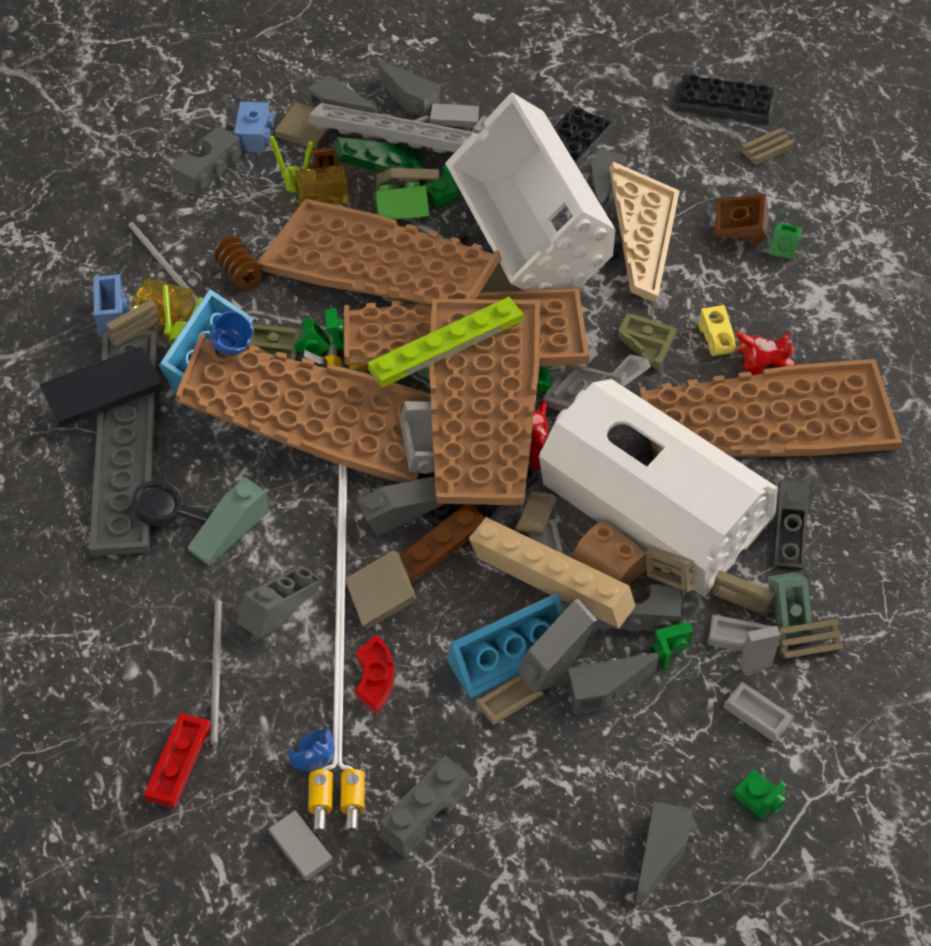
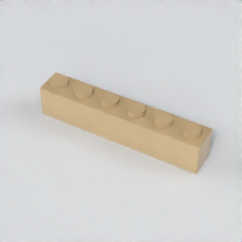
(552, 571)

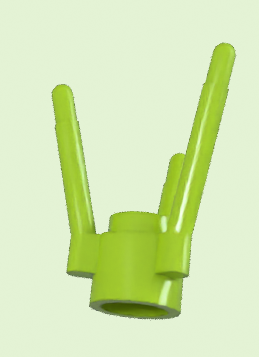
(289, 174)
(173, 330)

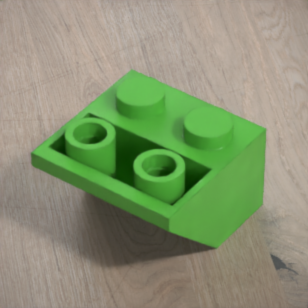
(402, 202)

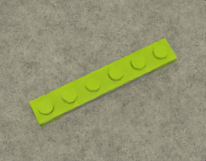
(445, 342)

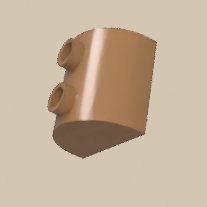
(611, 553)

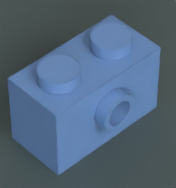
(253, 126)
(108, 301)

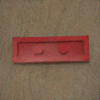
(177, 760)

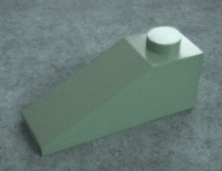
(230, 521)

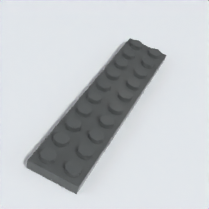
(123, 463)

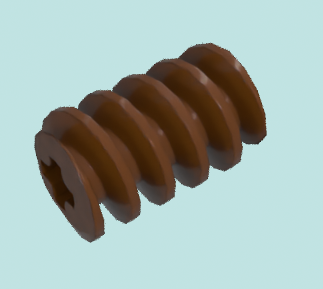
(237, 263)

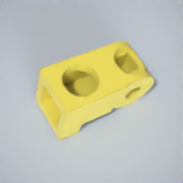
(717, 330)

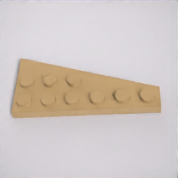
(645, 224)

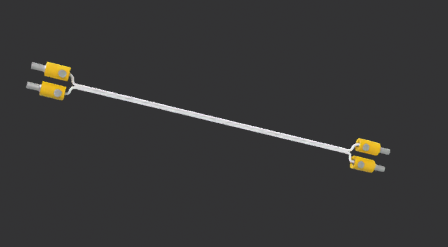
(352, 780)

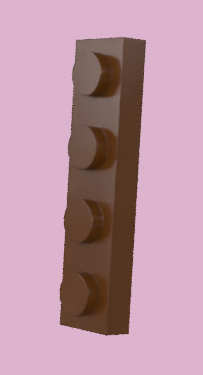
(441, 542)

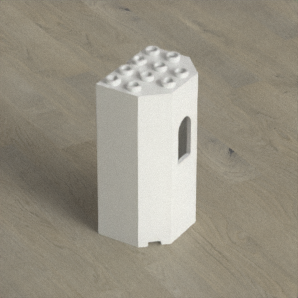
(515, 184)
(684, 502)

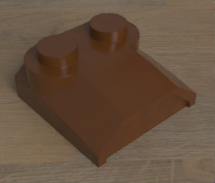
(742, 218)

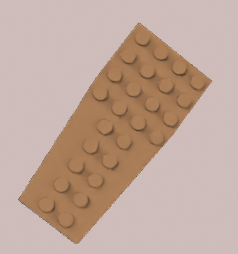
(375, 256)
(378, 331)
(305, 406)
(484, 408)
(786, 410)

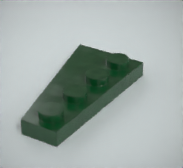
(376, 155)

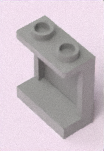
(418, 435)

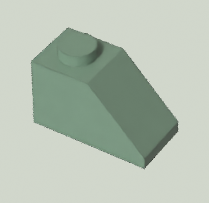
(791, 602)

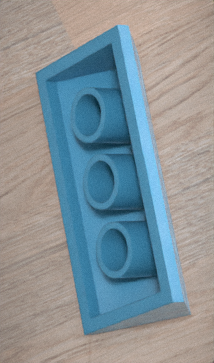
(179, 354)
(498, 650)

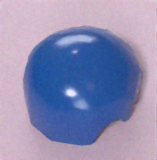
(231, 333)
(314, 751)

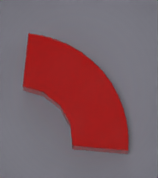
(377, 674)

